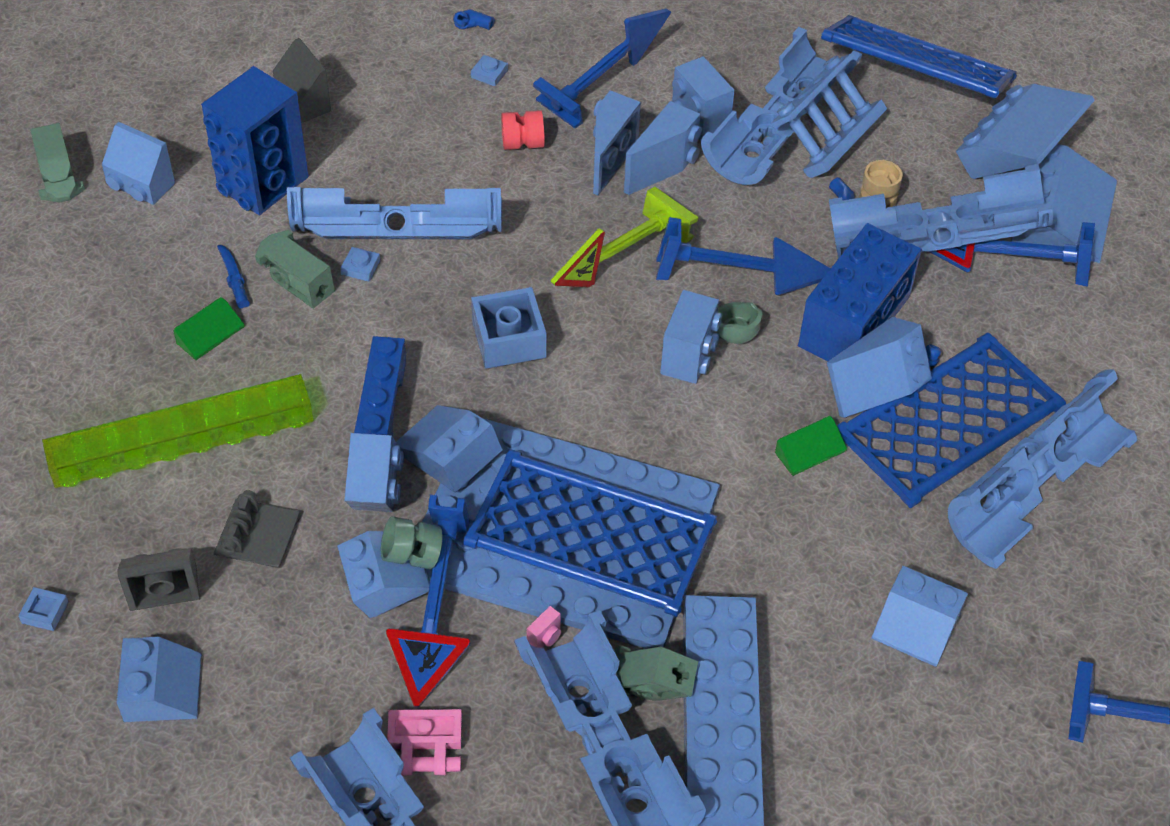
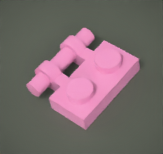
(426, 730)

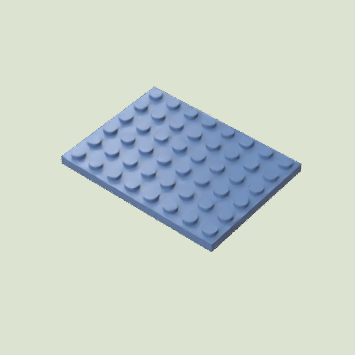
(534, 589)

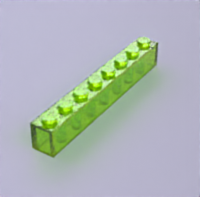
(177, 431)

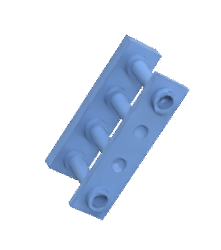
(851, 127)

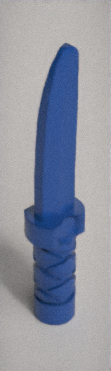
(235, 279)

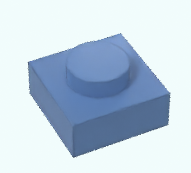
(489, 70)
(360, 264)
(43, 609)

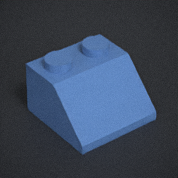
(137, 164)
(379, 584)
(919, 616)
(158, 680)

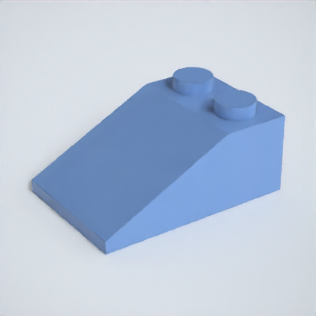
(614, 135)
(663, 148)
(880, 367)
(450, 445)

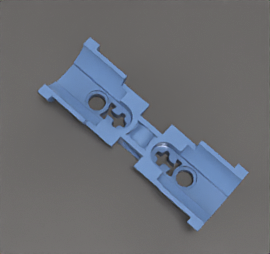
(735, 137)
(1004, 210)
(332, 215)
(1089, 438)
(593, 664)
(363, 763)

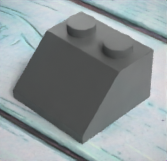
(307, 77)
(159, 579)

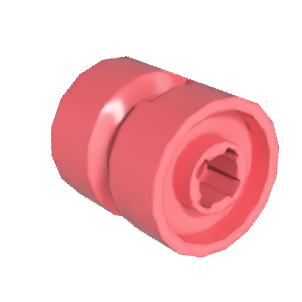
(522, 130)

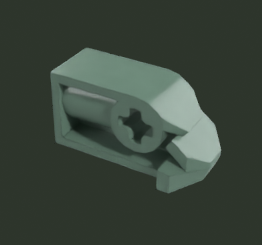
(54, 164)
(295, 268)
(655, 673)

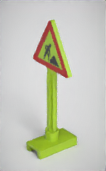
(658, 207)

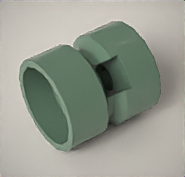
(416, 543)

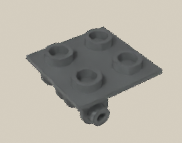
(256, 531)

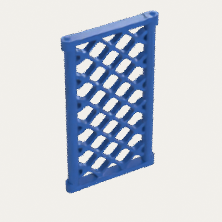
(920, 56)
(991, 437)
(590, 571)

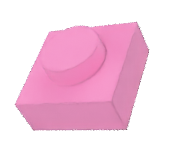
(545, 629)

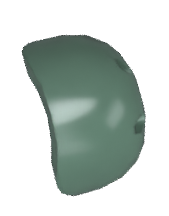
(737, 329)

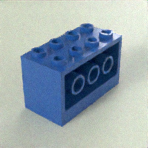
(255, 140)
(859, 292)

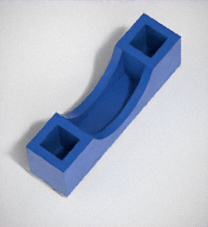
(380, 387)

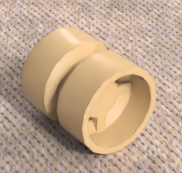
(882, 178)

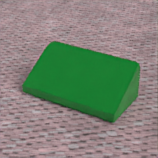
(207, 328)
(810, 446)

